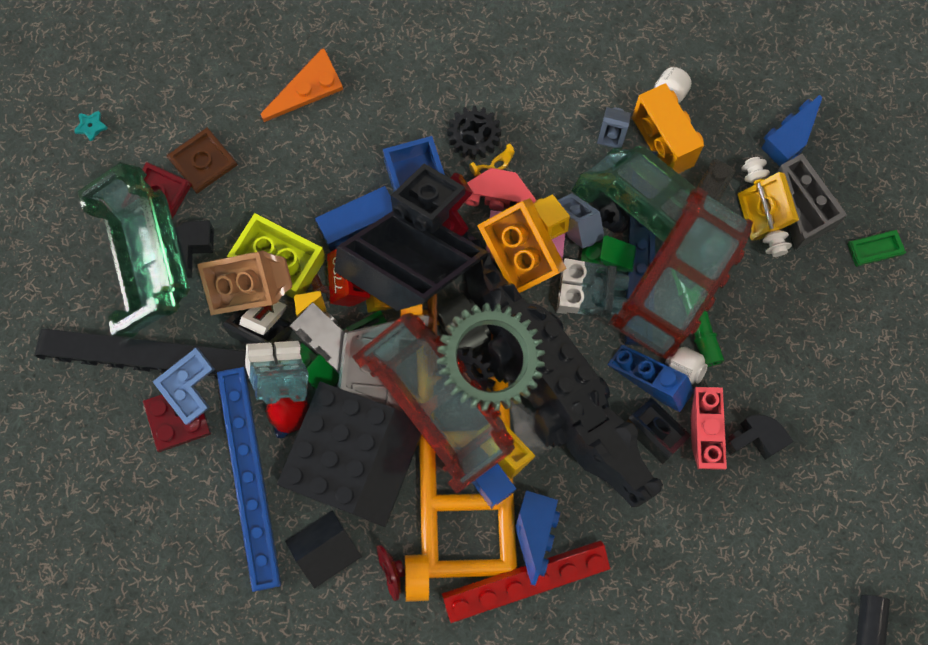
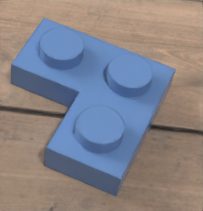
(179, 382)

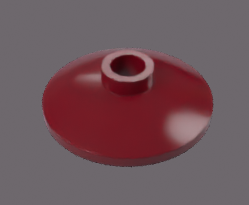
(393, 571)

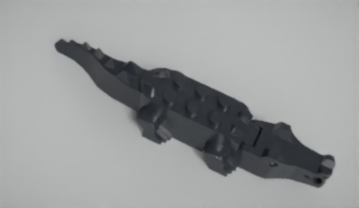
(569, 395)

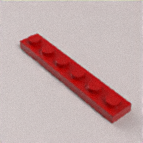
(516, 583)

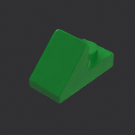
(612, 253)
(318, 368)

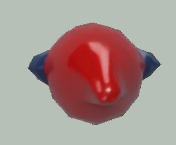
(286, 415)

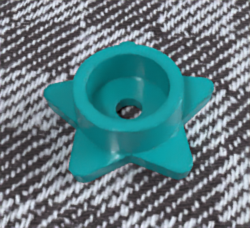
(91, 131)

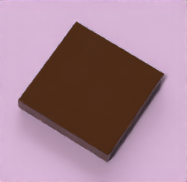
(202, 160)

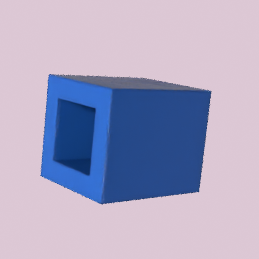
(494, 486)

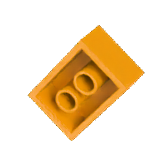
(667, 128)
(522, 246)

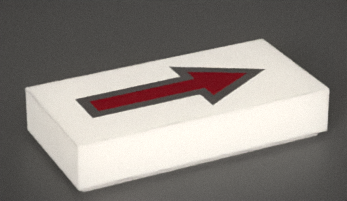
(262, 318)

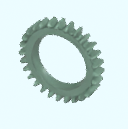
(525, 340)

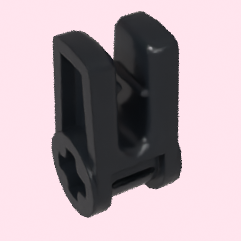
(612, 215)

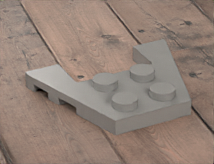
(358, 379)

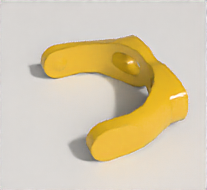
(505, 156)

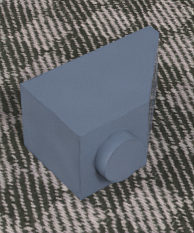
(614, 127)
(584, 222)

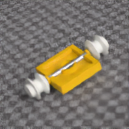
(768, 206)

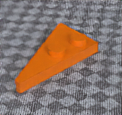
(311, 84)

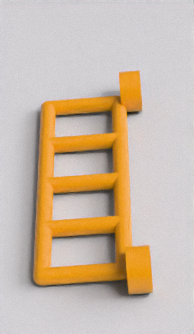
(425, 566)

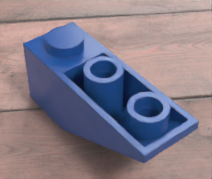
(793, 135)
(653, 377)
(533, 531)

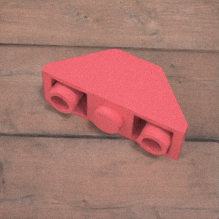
(499, 189)
(708, 428)

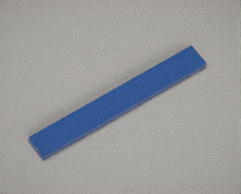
(249, 479)

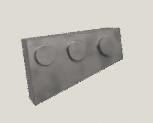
(813, 201)
(321, 334)

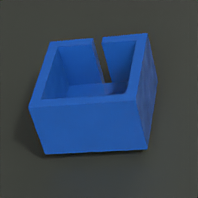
(407, 158)

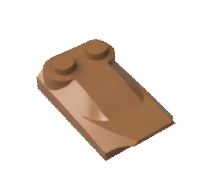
(244, 281)

